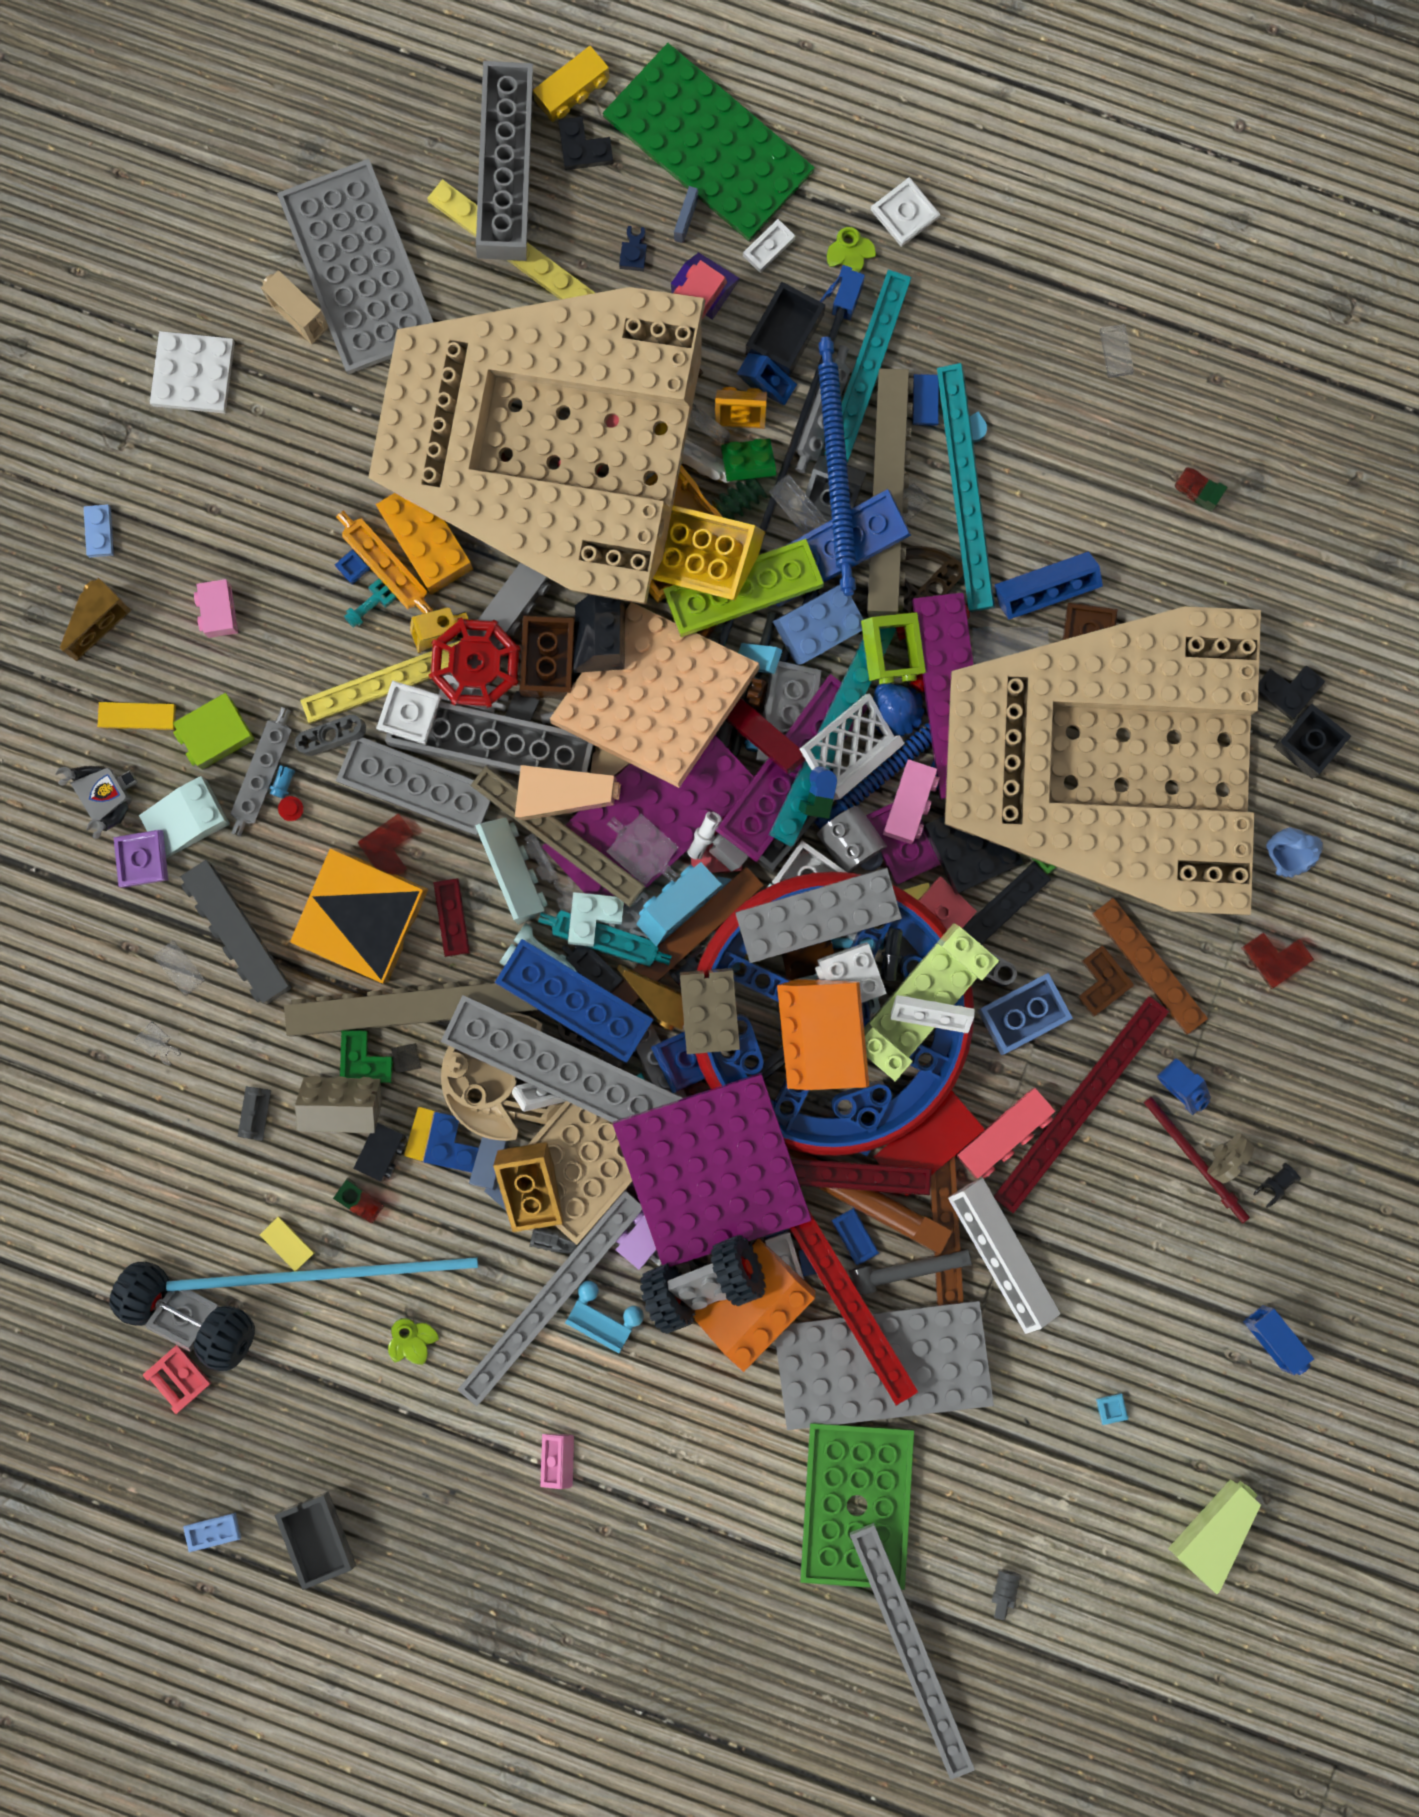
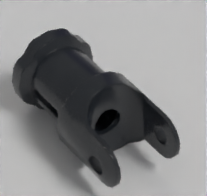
(689, 966)
(1279, 1183)

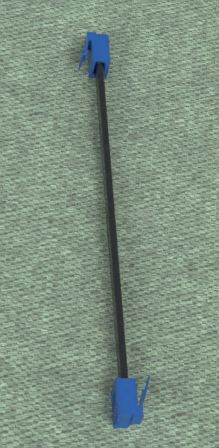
(843, 308)

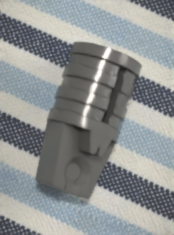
(552, 1240)
(1005, 1592)

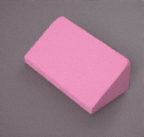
(557, 1461)

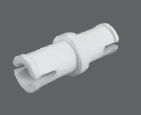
(704, 835)

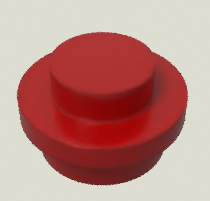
(290, 808)

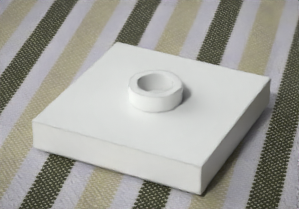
(905, 211)
(409, 712)

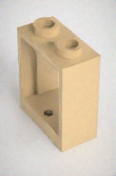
(294, 306)

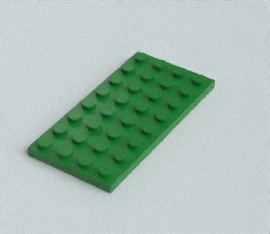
(708, 141)

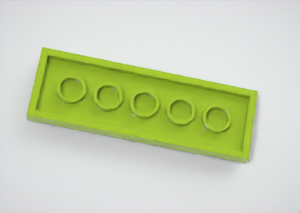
(773, 579)

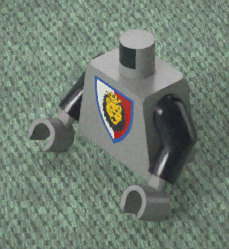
(101, 794)

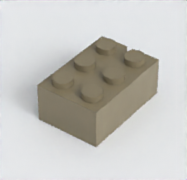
(709, 1011)
(338, 1104)

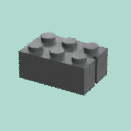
(315, 1540)

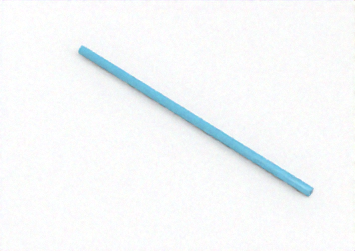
(321, 1274)

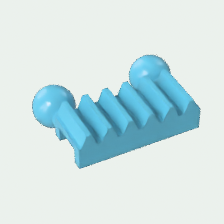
(598, 1325)

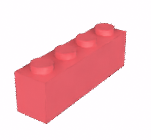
(1005, 1133)

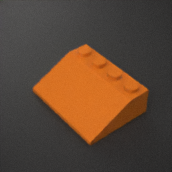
(823, 1034)
(751, 1328)

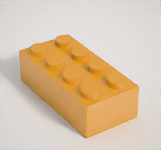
(425, 542)

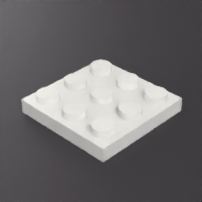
(192, 372)

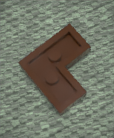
(1110, 983)

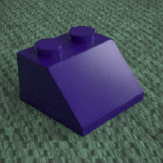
(732, 281)

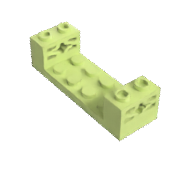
(939, 977)

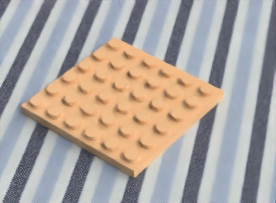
(663, 702)

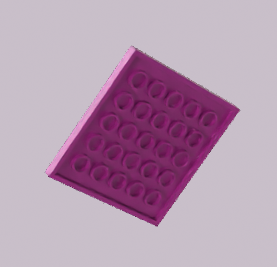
(712, 1170)

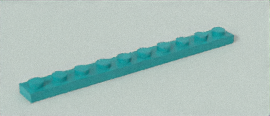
(965, 487)
(853, 687)

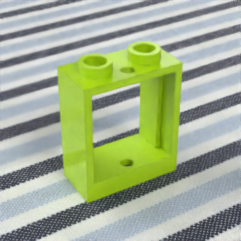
(874, 652)

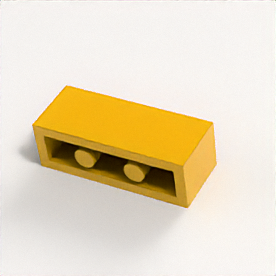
(571, 84)

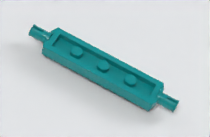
(611, 941)

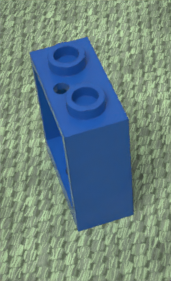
(1279, 1340)

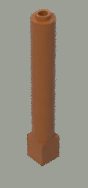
(889, 1212)

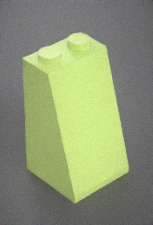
(1217, 1534)

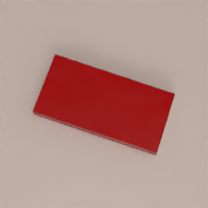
(935, 1139)

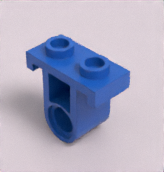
(1185, 1086)

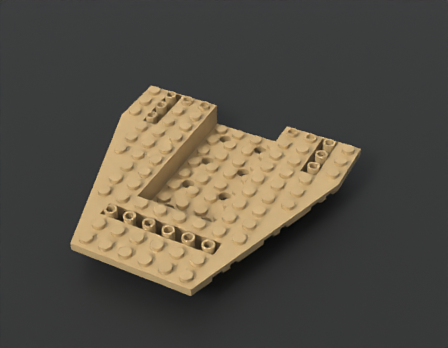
(594, 353)
(1149, 676)

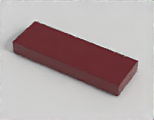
(451, 917)

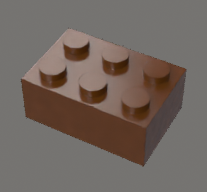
(547, 657)

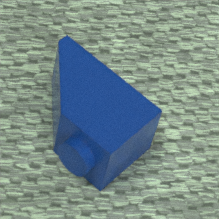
(764, 374)

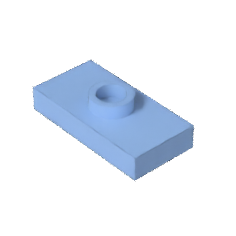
(212, 1532)

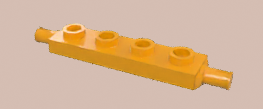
(384, 563)

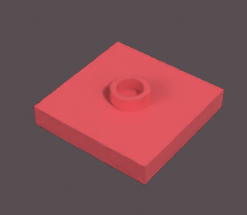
(946, 905)

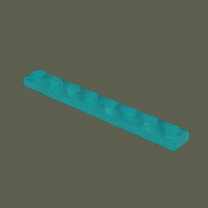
(872, 355)

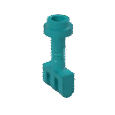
(354, 617)

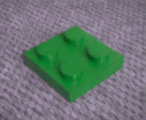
(748, 459)

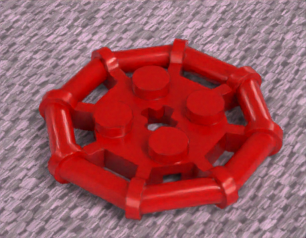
(484, 673)

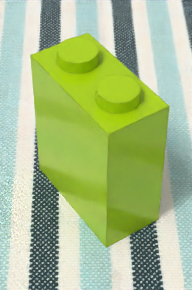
(212, 731)

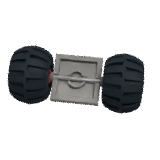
(216, 1333)

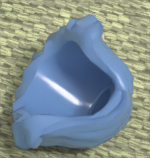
(1294, 851)

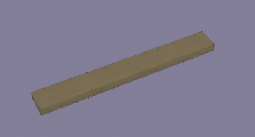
(562, 840)

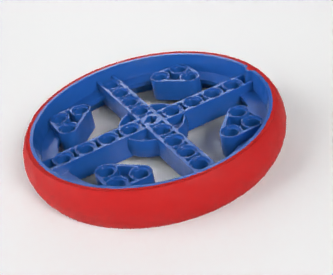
(892, 1116)

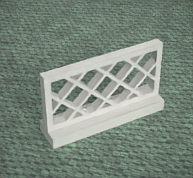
(867, 761)

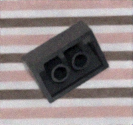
(599, 634)

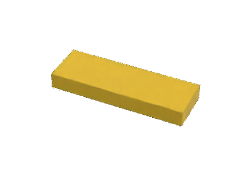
(136, 716)

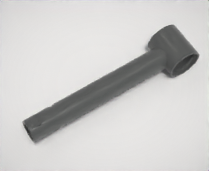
(866, 1280)

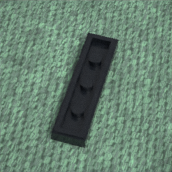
(1007, 903)

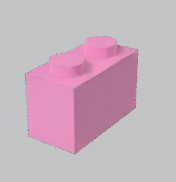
(216, 608)

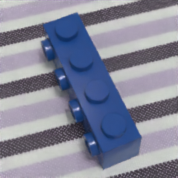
(1048, 585)

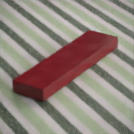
(765, 736)

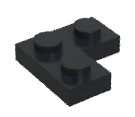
(581, 152)
(1290, 697)

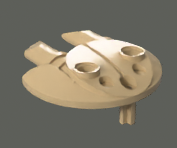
(498, 1107)

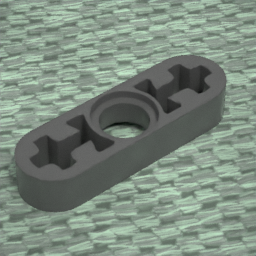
(341, 737)

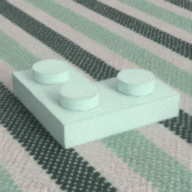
(588, 910)

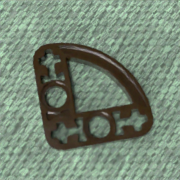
(937, 556)

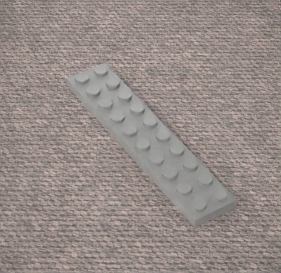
(550, 1063)

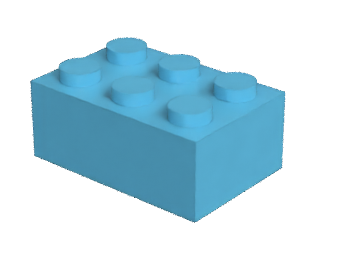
(677, 903)

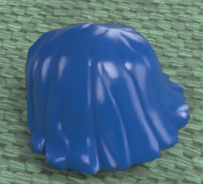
(899, 708)

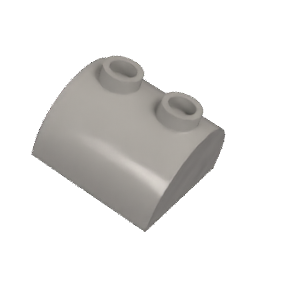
(851, 839)

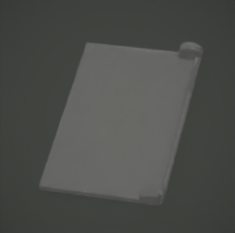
(998, 642)

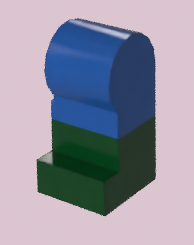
(821, 793)

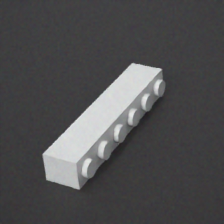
(1004, 1256)

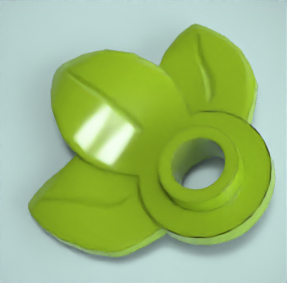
(850, 254)
(413, 1344)

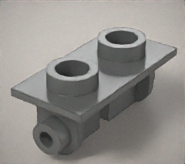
(254, 1113)

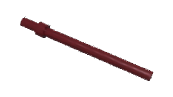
(1228, 1199)

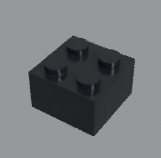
(1312, 741)

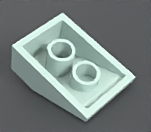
(186, 816)

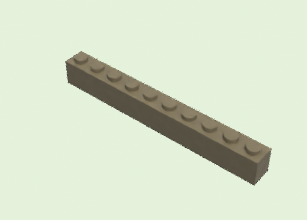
(890, 474)
(394, 1009)

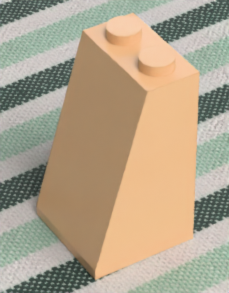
(557, 792)

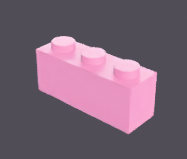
(911, 802)

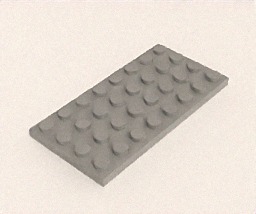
(355, 262)
(834, 1383)

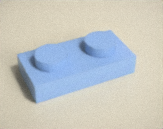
(98, 531)

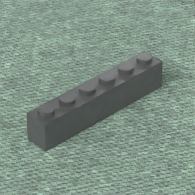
(236, 933)

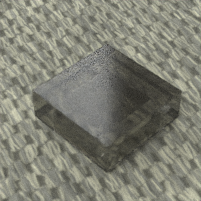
(406, 1058)

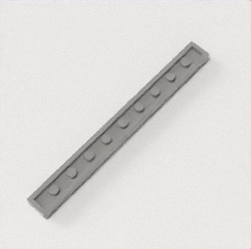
(550, 1298)
(912, 1651)

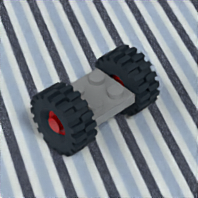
(731, 1276)

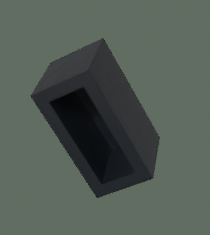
(380, 1152)

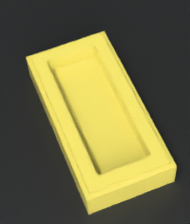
(287, 1244)

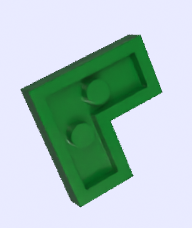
(355, 1059)

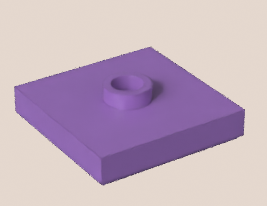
(140, 858)

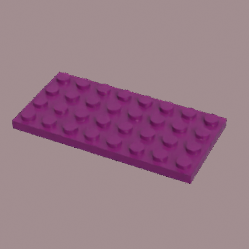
(677, 812)

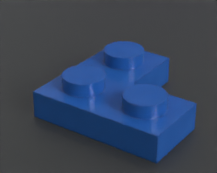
(443, 1149)

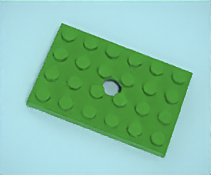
(846, 1464)

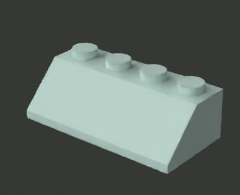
(511, 870)

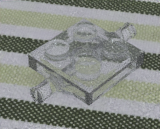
(642, 849)

